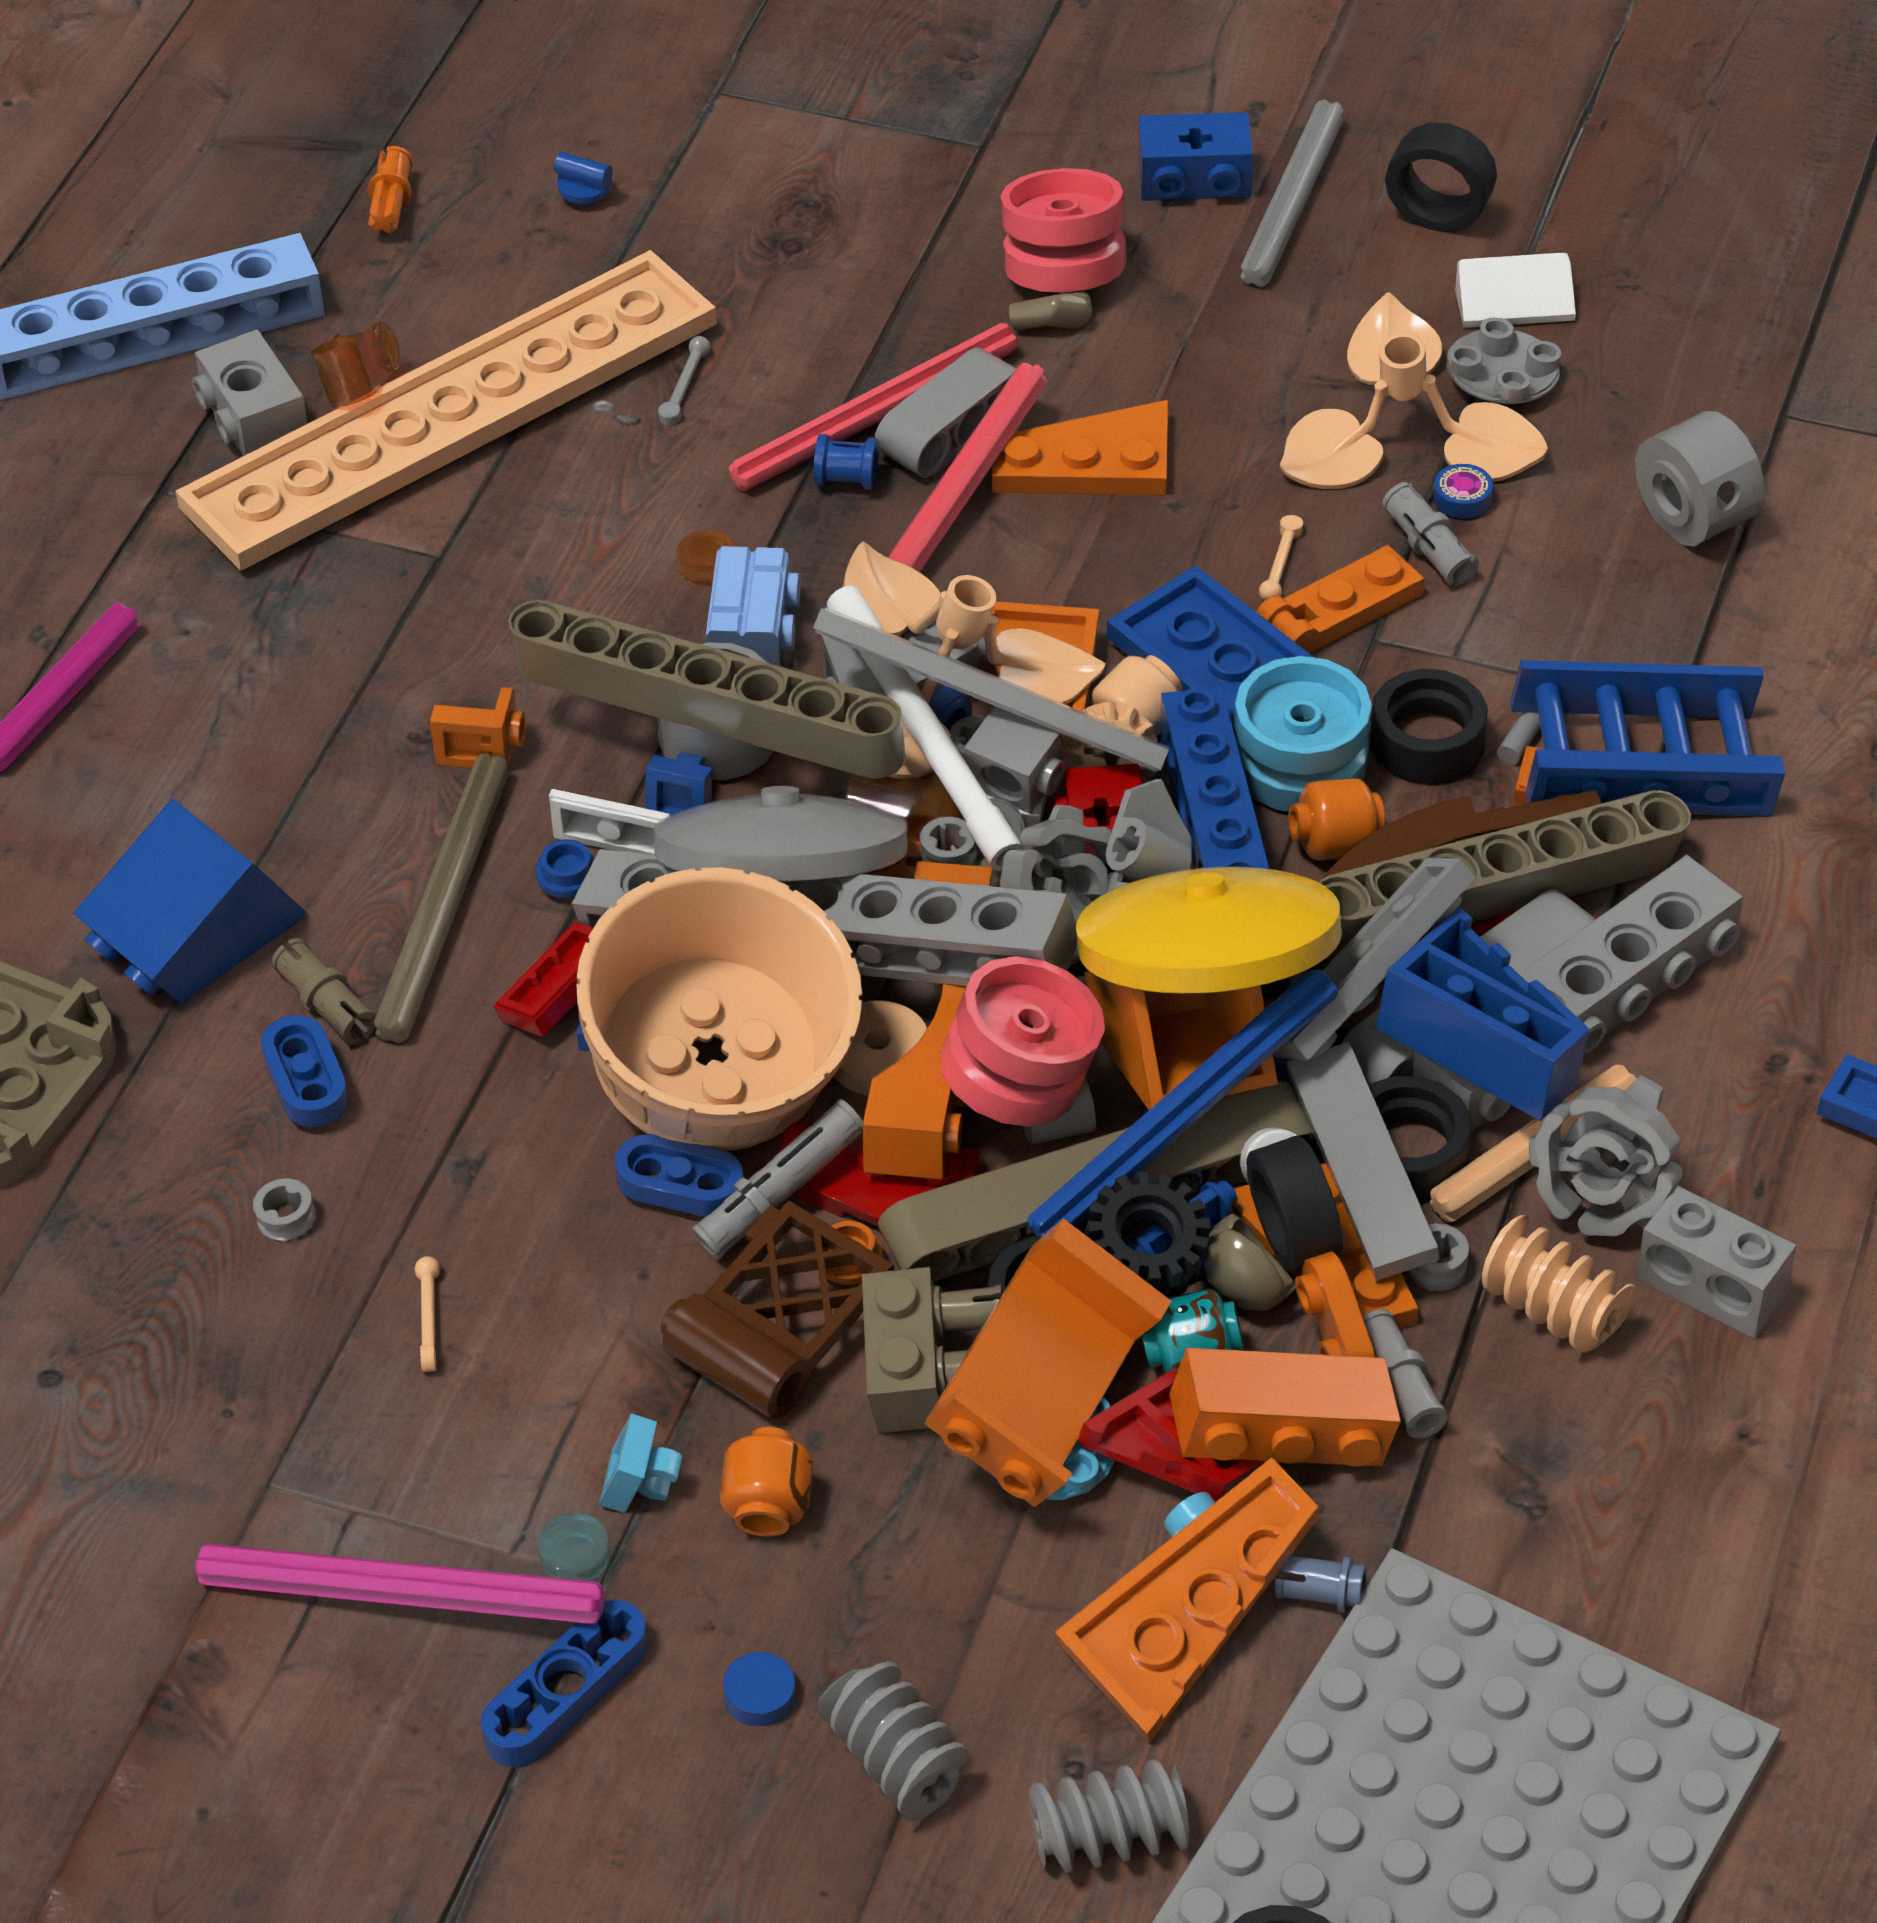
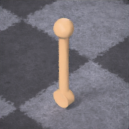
(1290, 528)
(427, 1270)

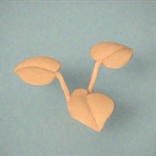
(1397, 356)
(962, 615)

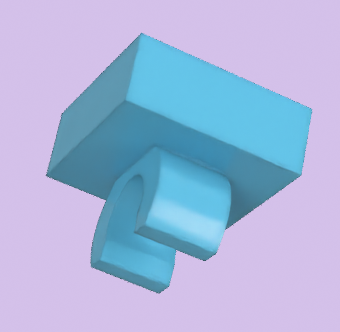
(638, 1467)

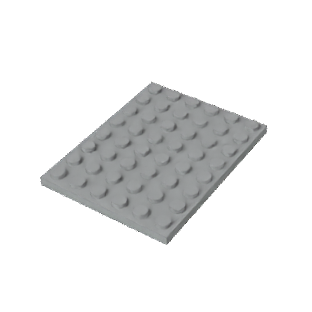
(1477, 1775)

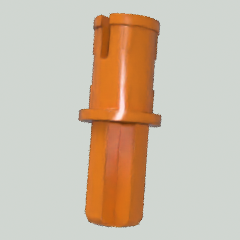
(390, 188)

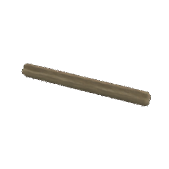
(441, 899)

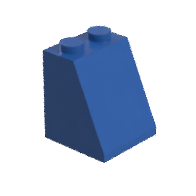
(184, 907)

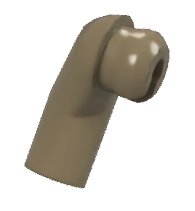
(1062, 310)

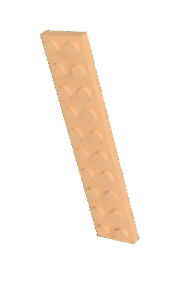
(444, 409)

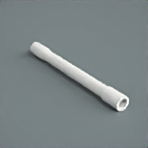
(982, 818)

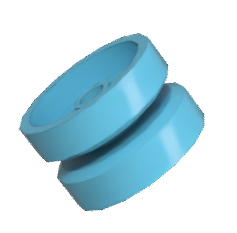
(1300, 725)

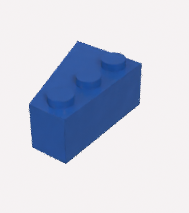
(1482, 1019)

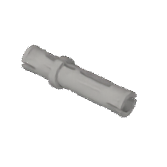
(778, 1179)

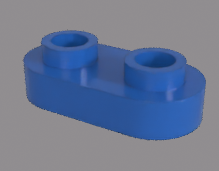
(310, 1081)
(682, 1174)

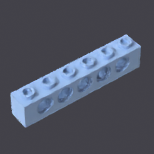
(157, 314)

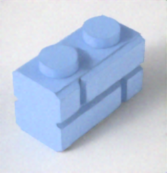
(752, 601)

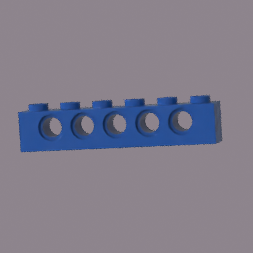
(1211, 786)

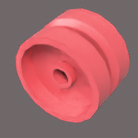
(1063, 230)
(1021, 1041)

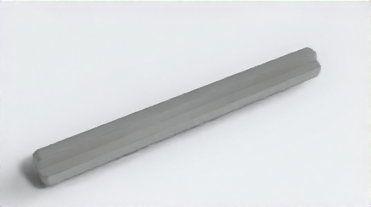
(1291, 193)

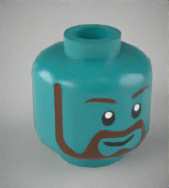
(1192, 1322)

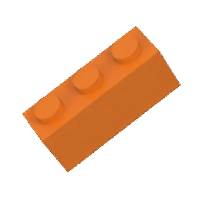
(1284, 1407)

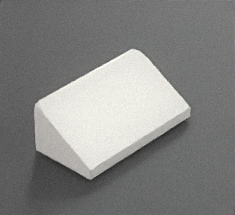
(1515, 289)
(603, 822)

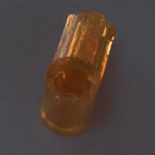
(910, 798)

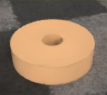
(880, 1025)

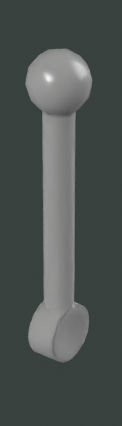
(670, 411)

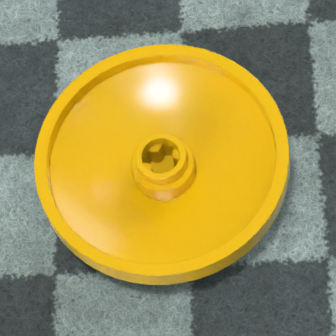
(1209, 930)

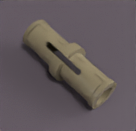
(324, 991)

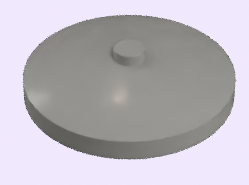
(782, 836)

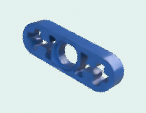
(555, 1712)

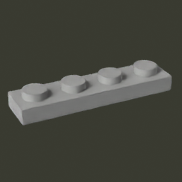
(1362, 964)

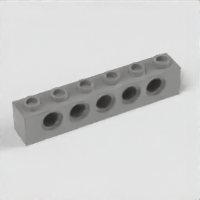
(1622, 962)

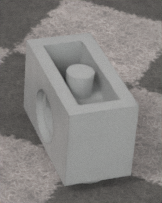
(248, 392)

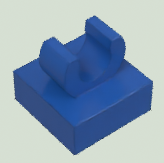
(677, 783)

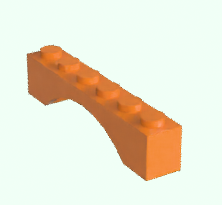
(910, 1105)

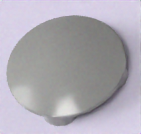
(1503, 363)

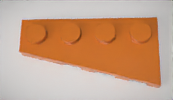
(1180, 1605)

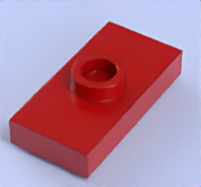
(547, 987)

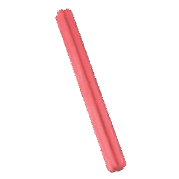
(857, 413)
(969, 467)

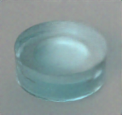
(574, 1547)

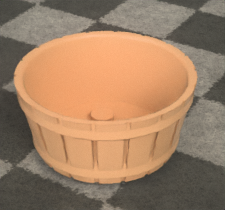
(724, 962)

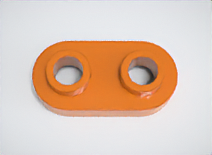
(1328, 1295)

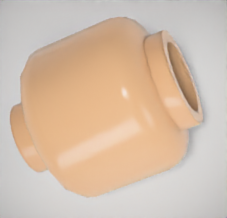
(1139, 685)

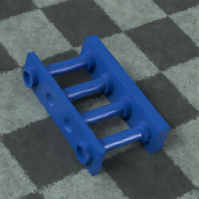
(1705, 782)

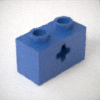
(1195, 156)

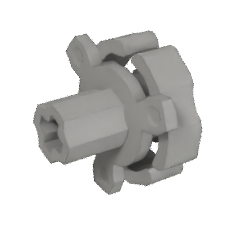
(1059, 860)
(1611, 1154)

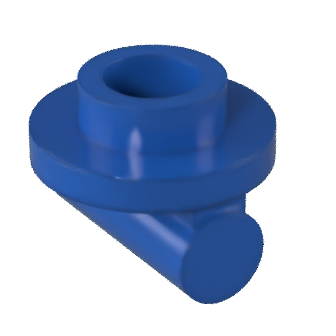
(582, 179)

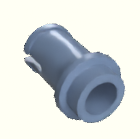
(1325, 1581)

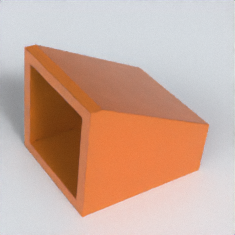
(1168, 1035)

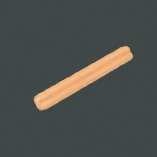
(1507, 1159)

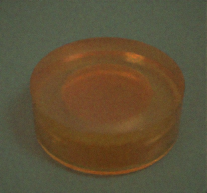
(698, 555)

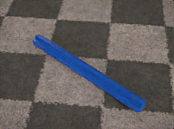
(1188, 1100)

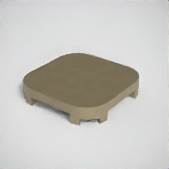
(52, 1059)

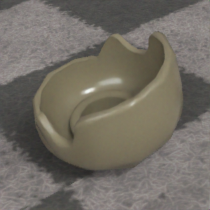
(1243, 1268)

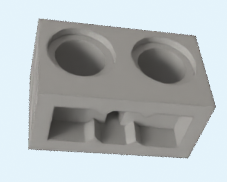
(1716, 1261)

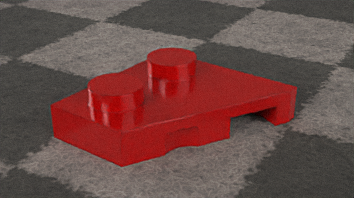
(1145, 1437)

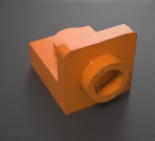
(466, 732)

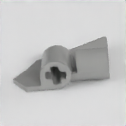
(1147, 836)

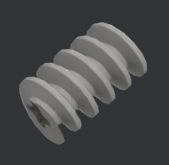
(895, 1738)
(1109, 1814)

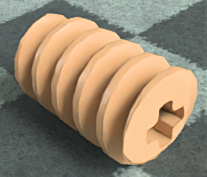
(1552, 1289)

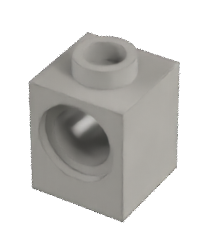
(1015, 759)

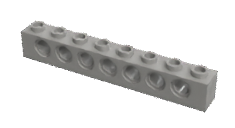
(891, 923)

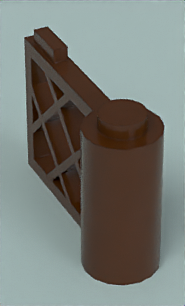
(738, 1342)

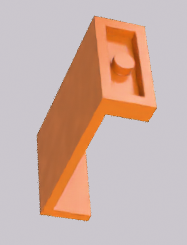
(1044, 1361)

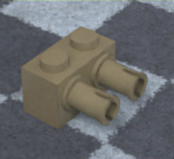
(904, 1338)

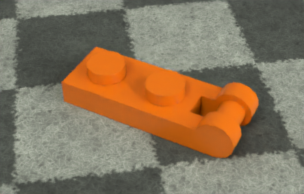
(1344, 600)

